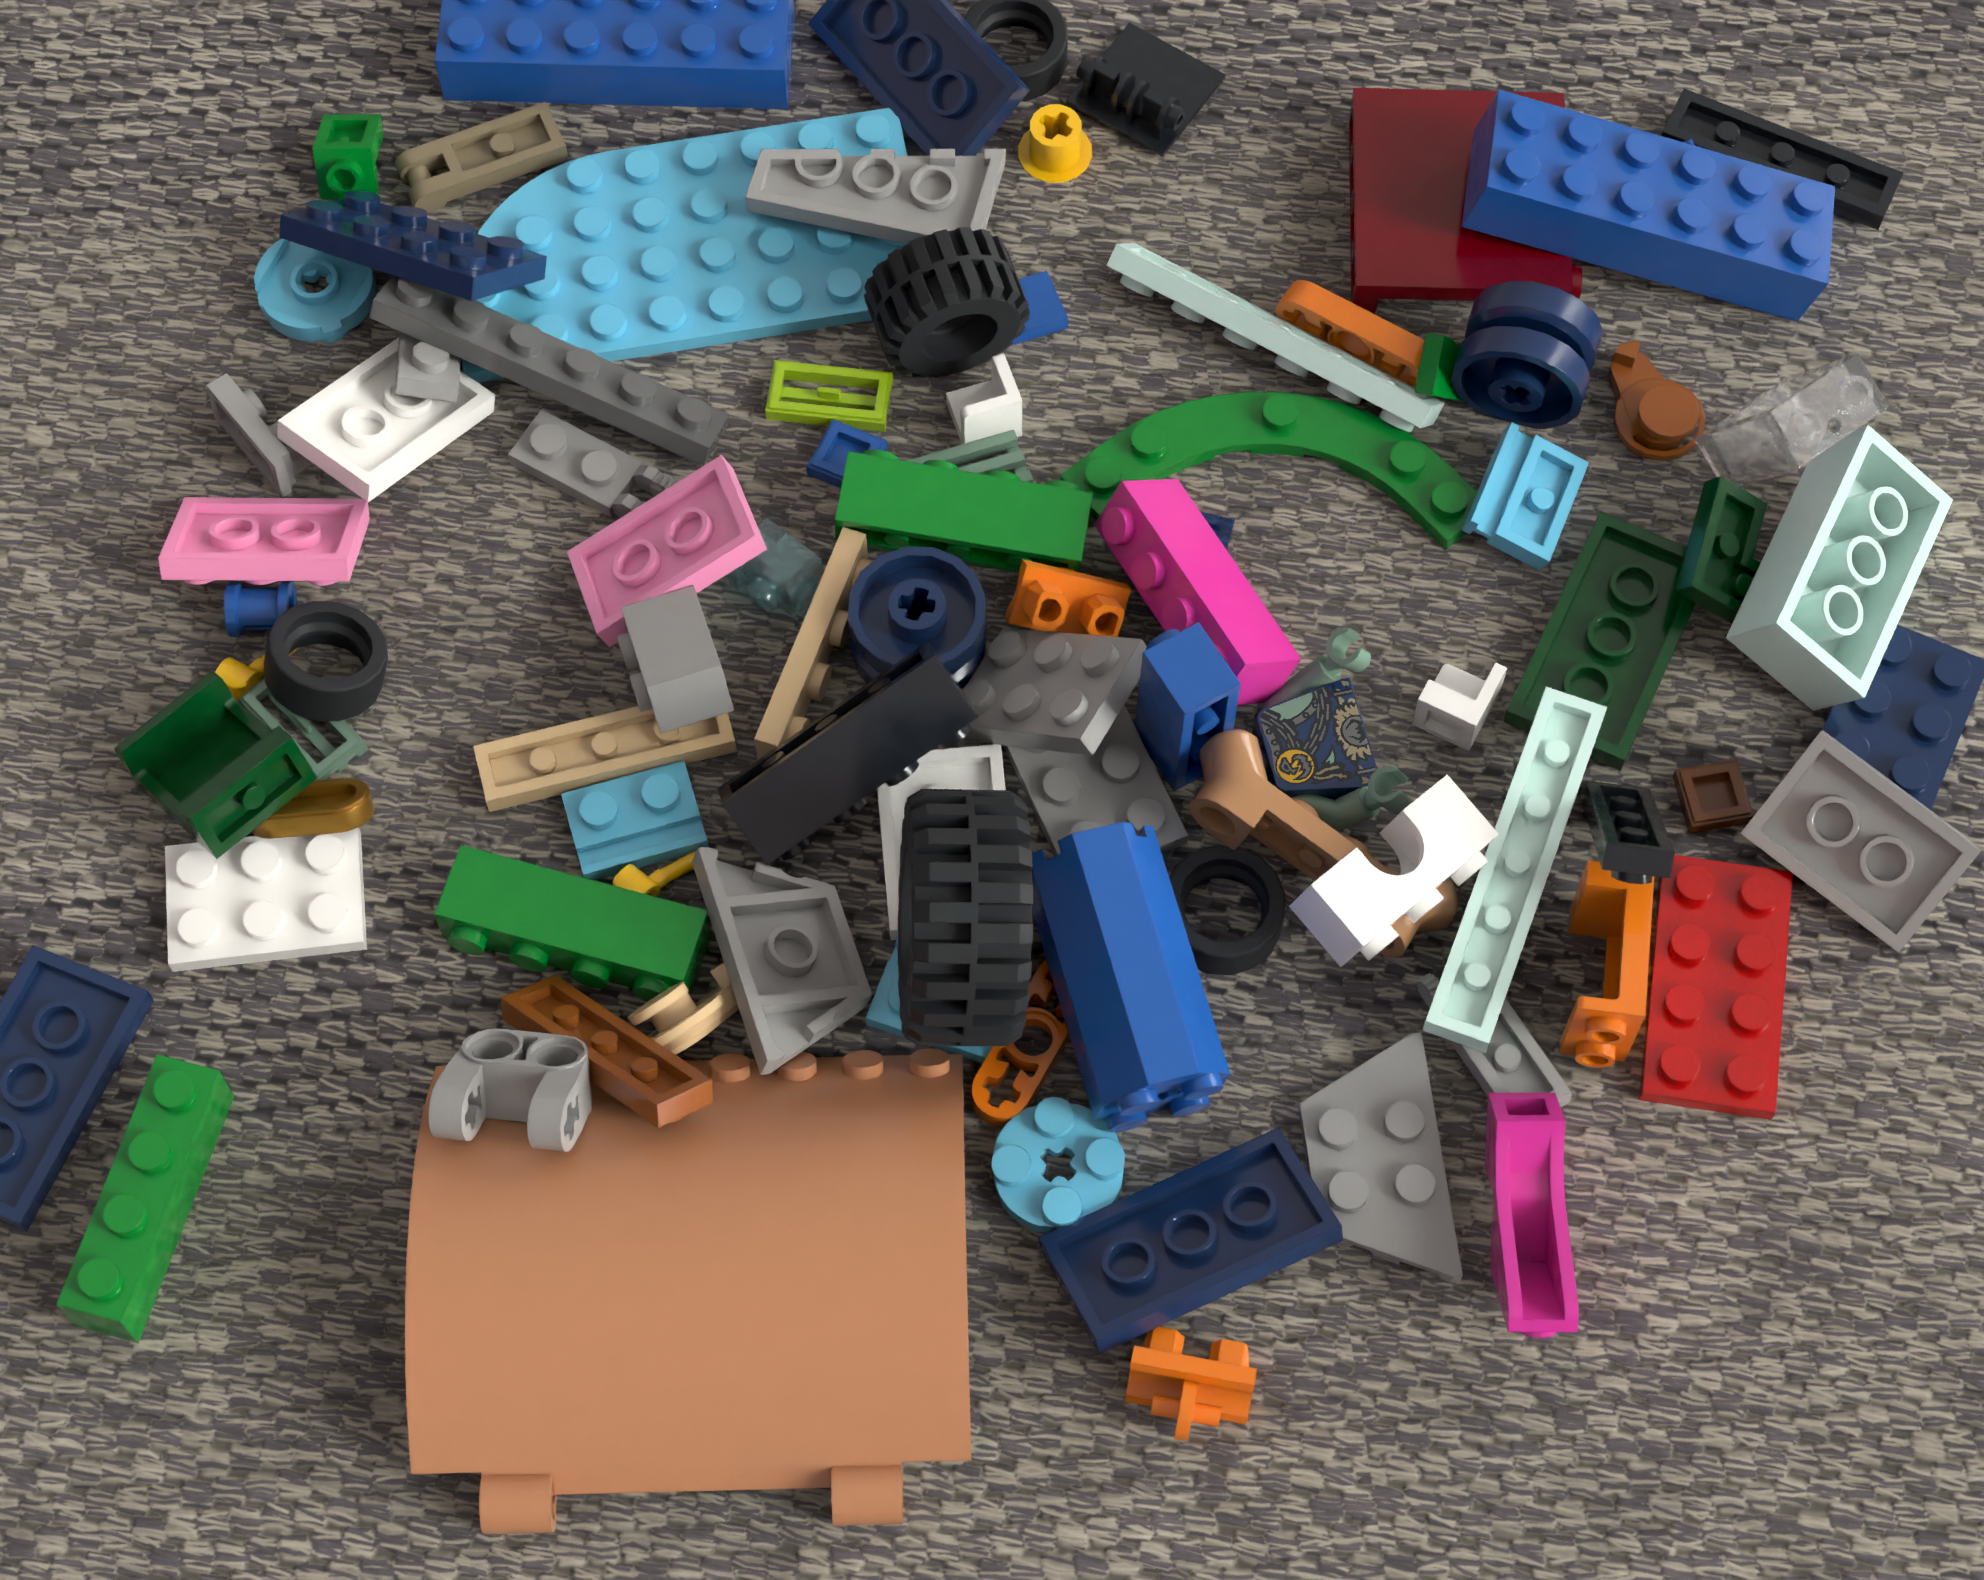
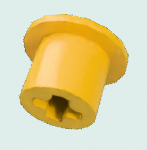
(1055, 145)

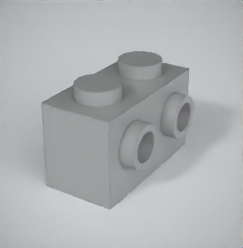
(676, 660)

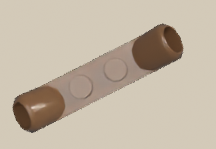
(1242, 802)

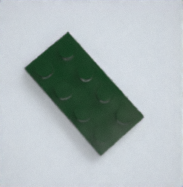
(1610, 633)

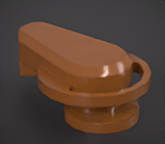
(1651, 411)

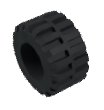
(946, 302)

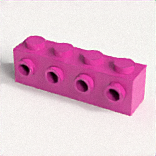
(1193, 579)

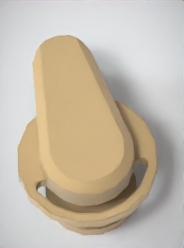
(680, 1020)

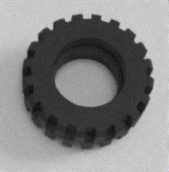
(964, 917)

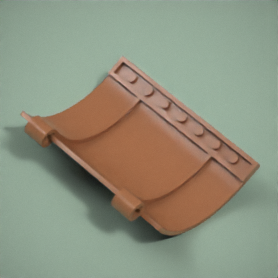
(698, 1295)

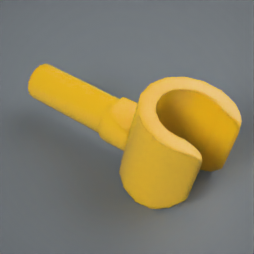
(241, 677)
(634, 879)

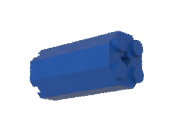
(1126, 976)

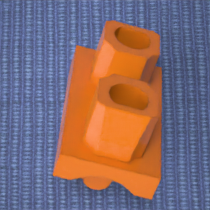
(1067, 601)
(1189, 1385)

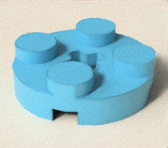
(318, 315)
(1020, 1168)

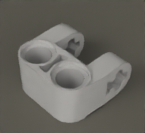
(515, 1079)

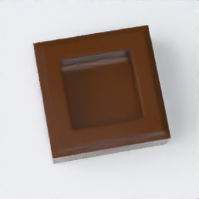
(1712, 796)

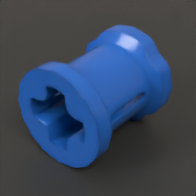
(256, 606)

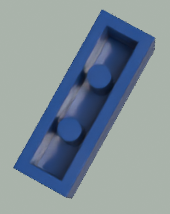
(1183, 701)

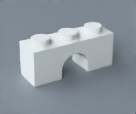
(1357, 904)

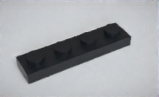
(1861, 185)
(1628, 832)

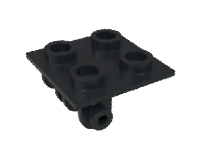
(1144, 88)

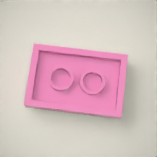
(264, 540)
(666, 544)

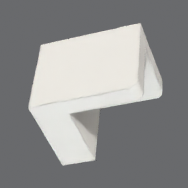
(987, 406)
(1458, 704)

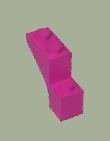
(1529, 1215)

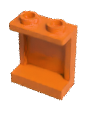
(1622, 913)

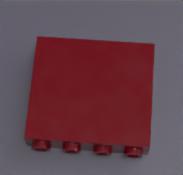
(1410, 198)

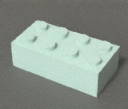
(1840, 570)

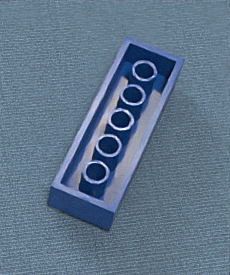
(617, 52)
(1649, 206)

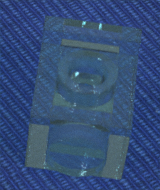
(781, 575)

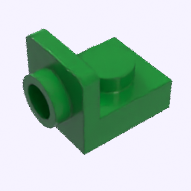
(347, 154)

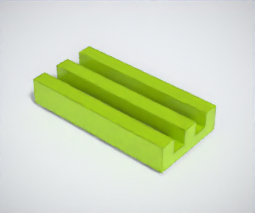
(823, 414)

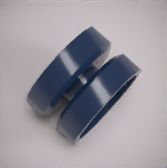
(1527, 354)
(917, 599)

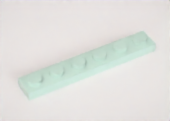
(1295, 348)
(1516, 870)

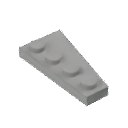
(878, 191)

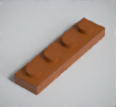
(619, 1055)

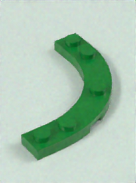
(1286, 426)

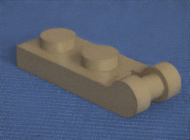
(481, 156)

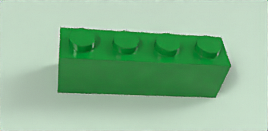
(978, 517)
(571, 924)
(146, 1199)

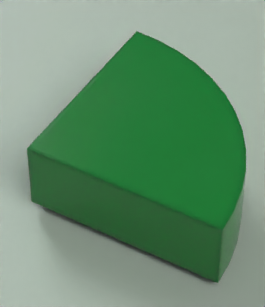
(1437, 367)

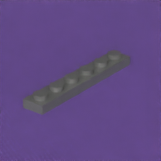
(552, 367)

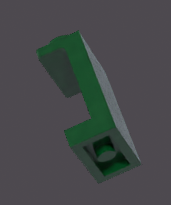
(214, 765)

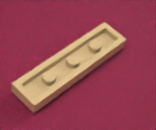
(824, 626)
(590, 753)

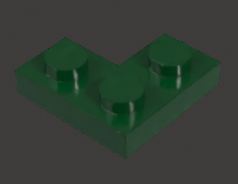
(1722, 548)

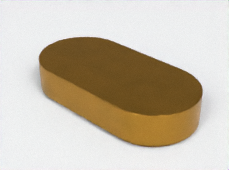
(321, 808)

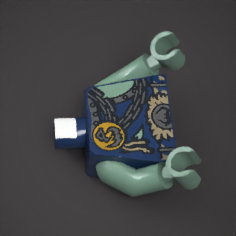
(1319, 745)

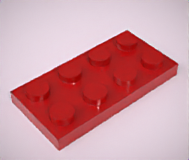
(1717, 988)

